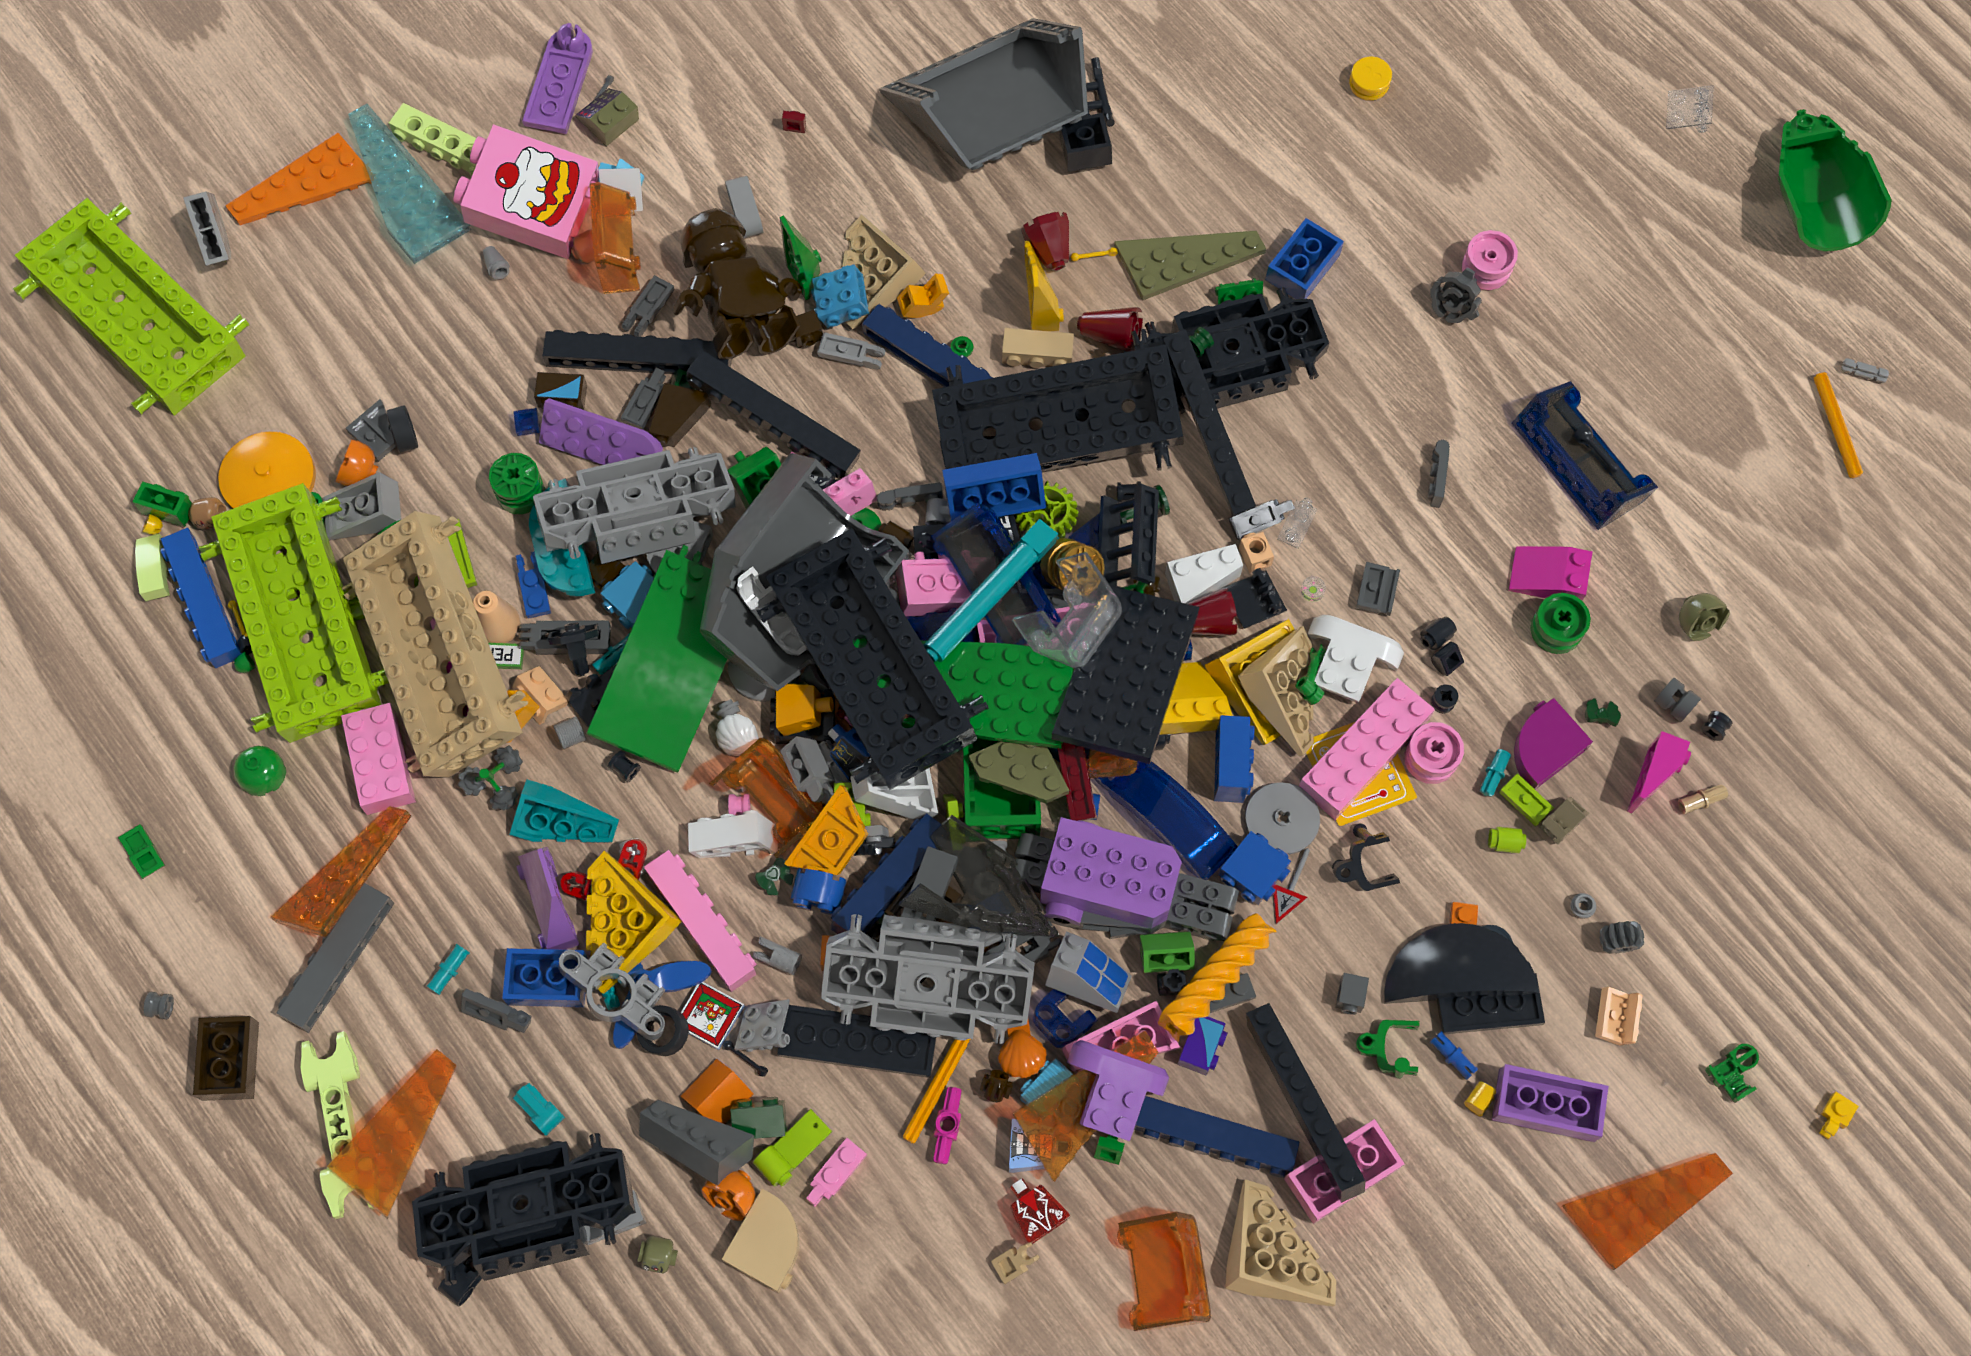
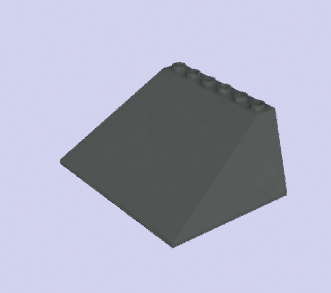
(998, 91)

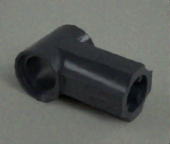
(1170, 982)

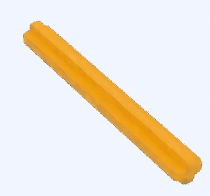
(1838, 425)
(935, 1090)

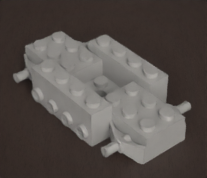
(635, 504)
(890, 971)

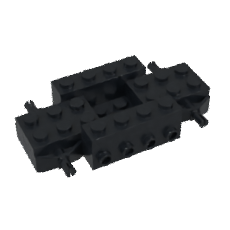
(1265, 342)
(561, 1197)

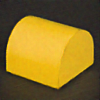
(1480, 1098)

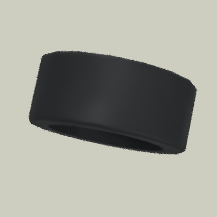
(402, 428)
(679, 1038)

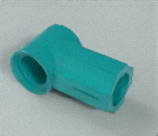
(542, 1113)

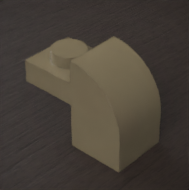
(1564, 820)

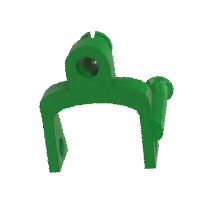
(1377, 1048)

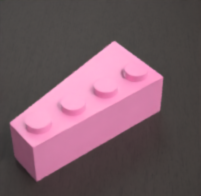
(1128, 1026)

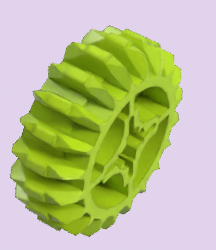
(1063, 505)

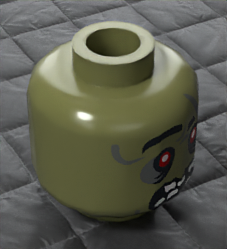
(657, 1254)

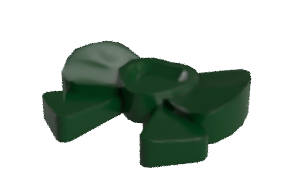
(1610, 715)
(766, 878)

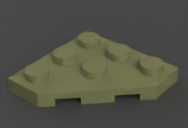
(1020, 770)

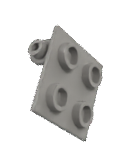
(763, 1026)

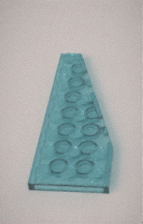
(410, 202)

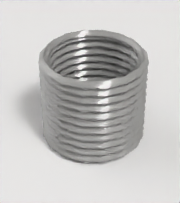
(569, 732)

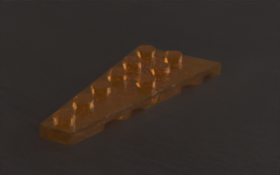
(332, 889)
(1054, 1116)
(1636, 1212)

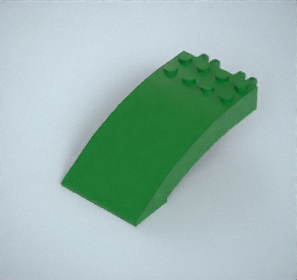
(663, 669)

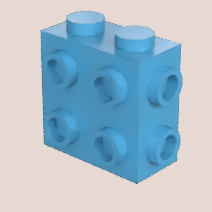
(840, 296)
(627, 593)

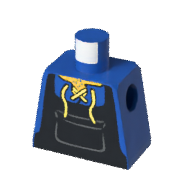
(848, 751)

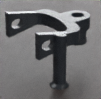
(1353, 865)

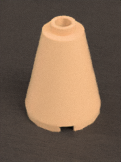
(497, 617)

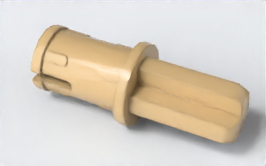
(1702, 799)

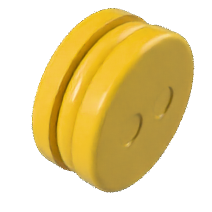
(1370, 78)

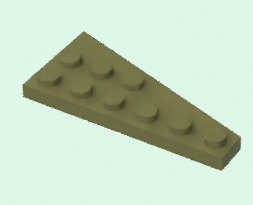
(1174, 261)

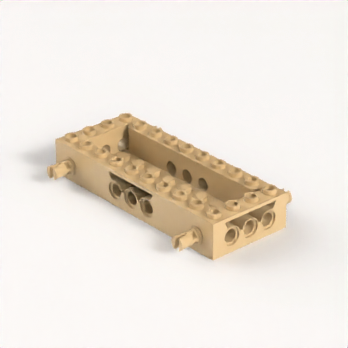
(418, 656)

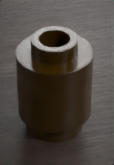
(900, 533)

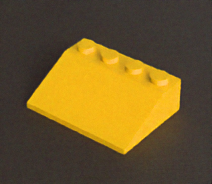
(1195, 702)

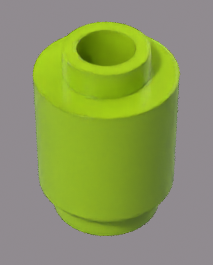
(1506, 840)

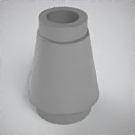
(495, 263)

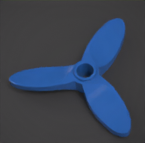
(672, 977)

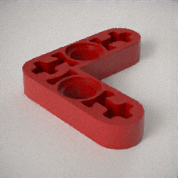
(625, 854)

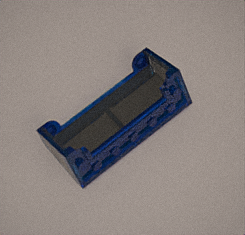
(1548, 429)
(976, 546)

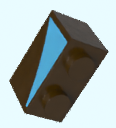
(561, 387)

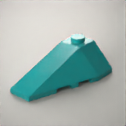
(554, 815)

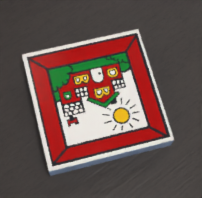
(711, 1014)

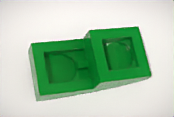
(141, 851)

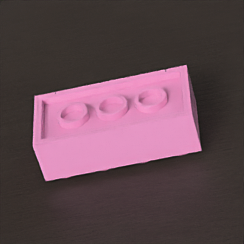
(929, 585)

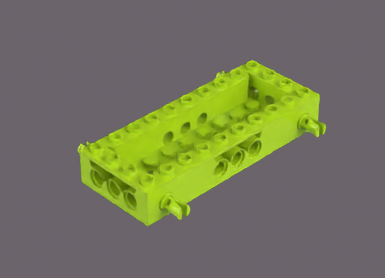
(92, 239)
(276, 625)

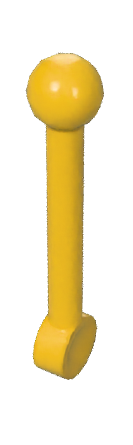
(1111, 252)

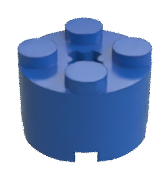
(817, 890)

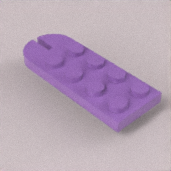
(559, 80)
(593, 435)

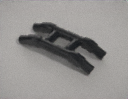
(1098, 85)

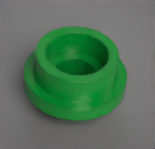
(962, 340)

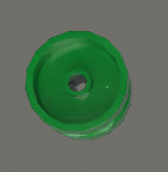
(1560, 623)

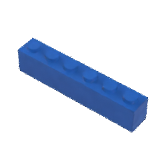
(201, 598)

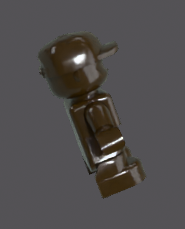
(734, 287)

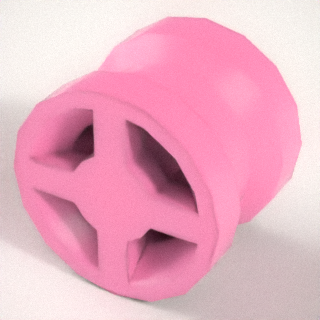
(739, 804)

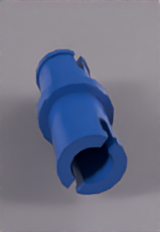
(1453, 1055)

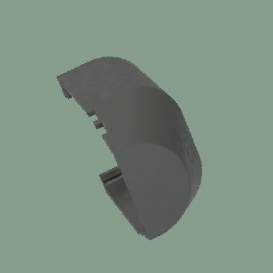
(777, 528)

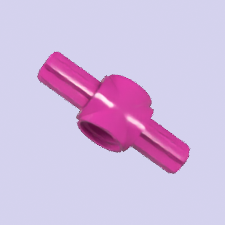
(945, 1138)

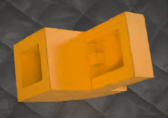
(923, 300)

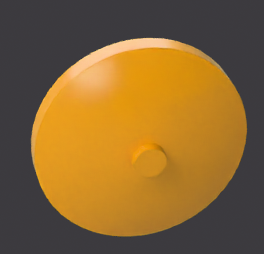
(263, 467)

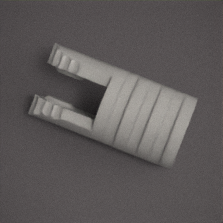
(781, 958)

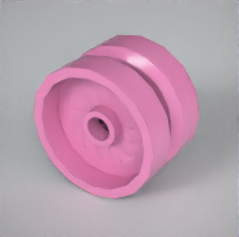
(1492, 258)
(1434, 753)

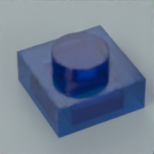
(526, 421)

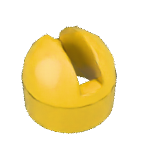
(152, 525)

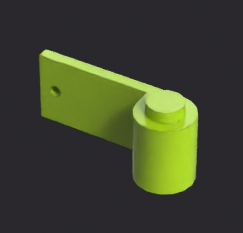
(784, 1156)

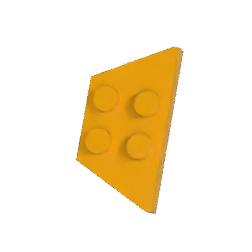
(831, 837)

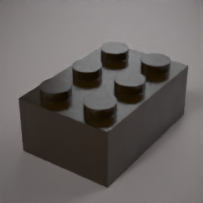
(226, 1058)

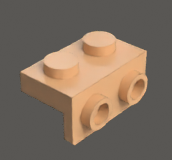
(542, 691)
(1618, 1016)

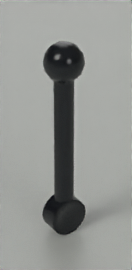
(761, 1070)

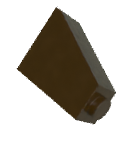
(677, 413)

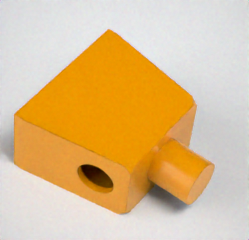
(800, 708)

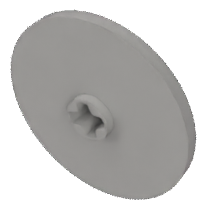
(1287, 800)

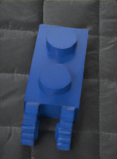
(533, 588)

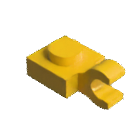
(1838, 1113)

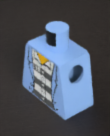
(1021, 1152)

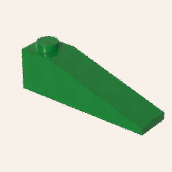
(799, 257)

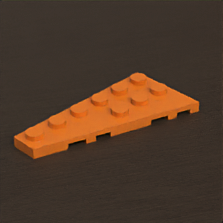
(306, 180)

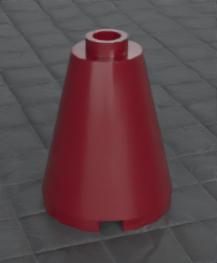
(1112, 327)
(1215, 614)

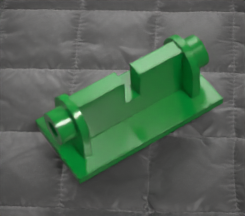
(1235, 292)

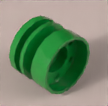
(515, 482)

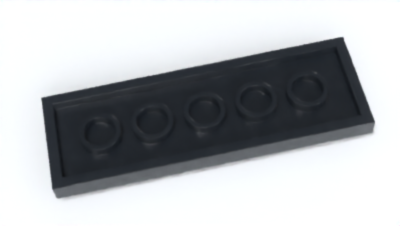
(821, 1038)

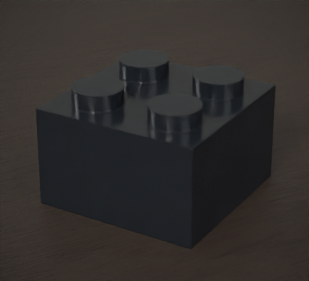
(1086, 143)

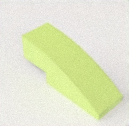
(151, 568)

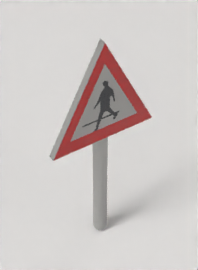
(1286, 899)

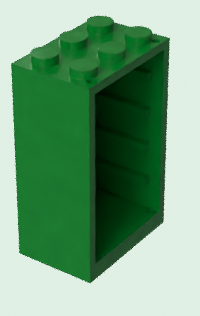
(994, 810)

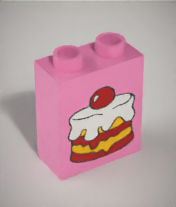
(527, 190)

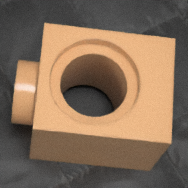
(1256, 560)

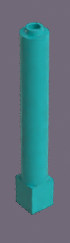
(1031, 549)

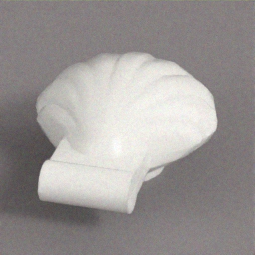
(736, 734)

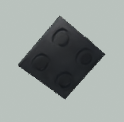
(1256, 599)

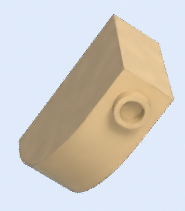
(766, 1243)

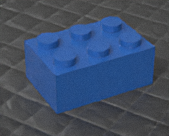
(1304, 260)
(1233, 759)
(535, 979)

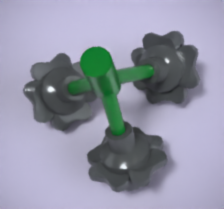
(473, 779)

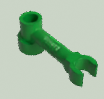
(1306, 685)

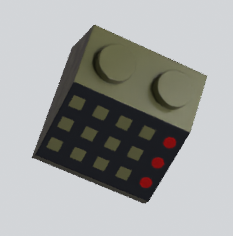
(609, 115)

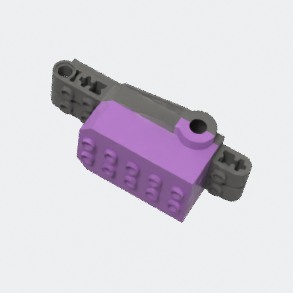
(1120, 881)

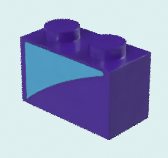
(1202, 1044)

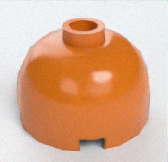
(357, 464)
(733, 1194)

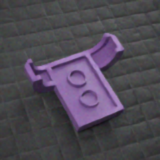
(1117, 1088)

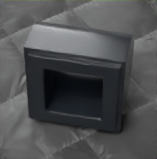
(1447, 659)

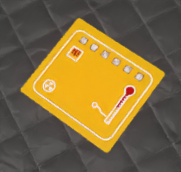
(1386, 791)

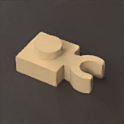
(1013, 1262)

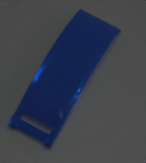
(1173, 817)

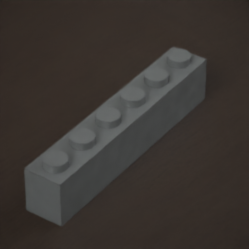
(335, 958)

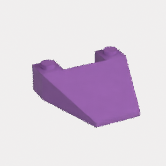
(555, 924)

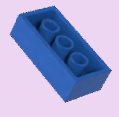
(1002, 485)

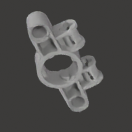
(604, 966)

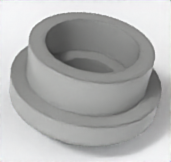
(728, 708)
(1588, 901)

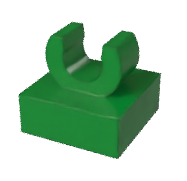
(1109, 1149)

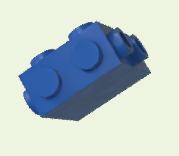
(1255, 868)

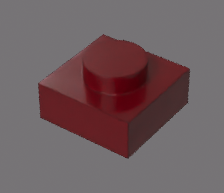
(794, 121)

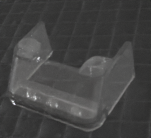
(1085, 625)

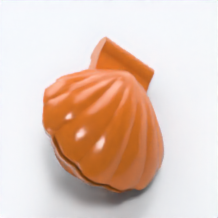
(1022, 1053)

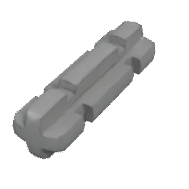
(1865, 370)

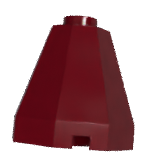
(1049, 239)

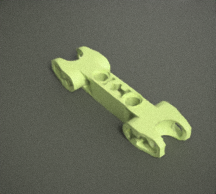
(331, 1078)

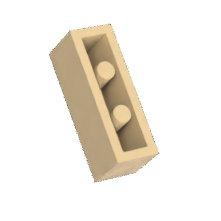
(1036, 348)

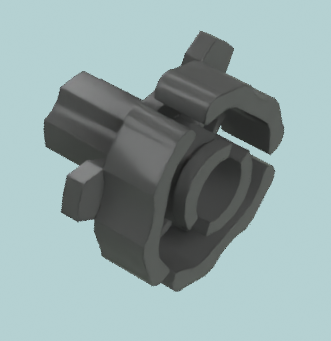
(1459, 295)

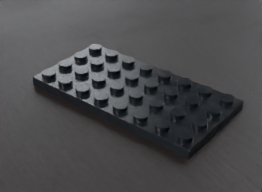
(1128, 682)

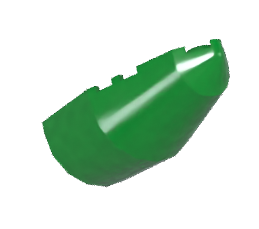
(1829, 184)

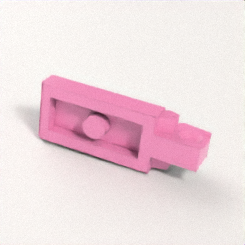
(836, 1171)

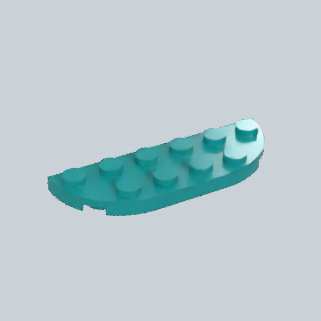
(557, 566)

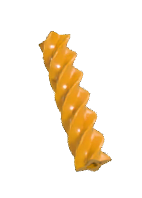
(1210, 980)

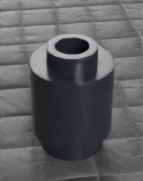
(1438, 633)

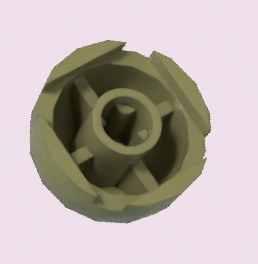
(1702, 614)

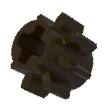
(996, 1086)

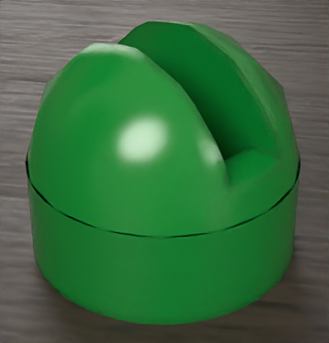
(244, 663)

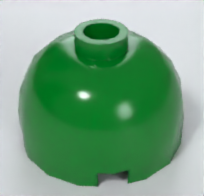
(259, 770)

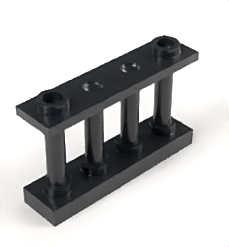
(1143, 539)

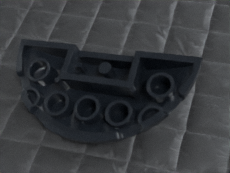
(1458, 963)

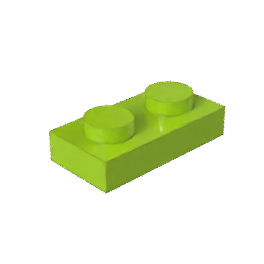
(1526, 800)

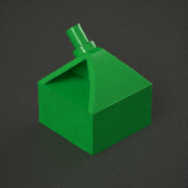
(753, 473)

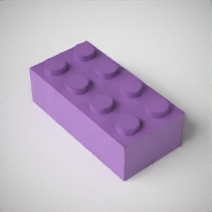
(1550, 1103)

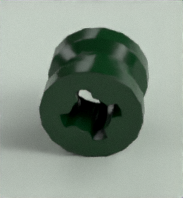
(1201, 341)

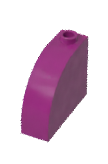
(1548, 743)

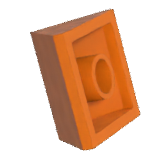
(716, 1092)

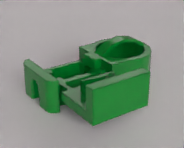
(1731, 1076)

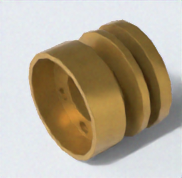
(1063, 548)

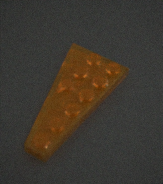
(386, 1147)

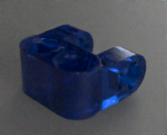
(1060, 1021)

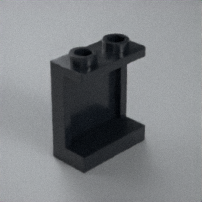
(818, 733)

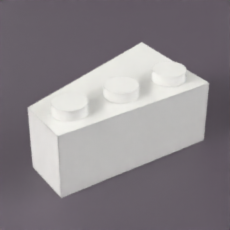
(1203, 573)
(908, 799)
(731, 834)

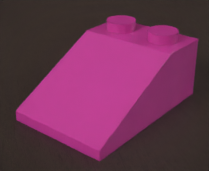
(1550, 571)
(1661, 762)

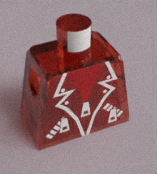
(1036, 1211)

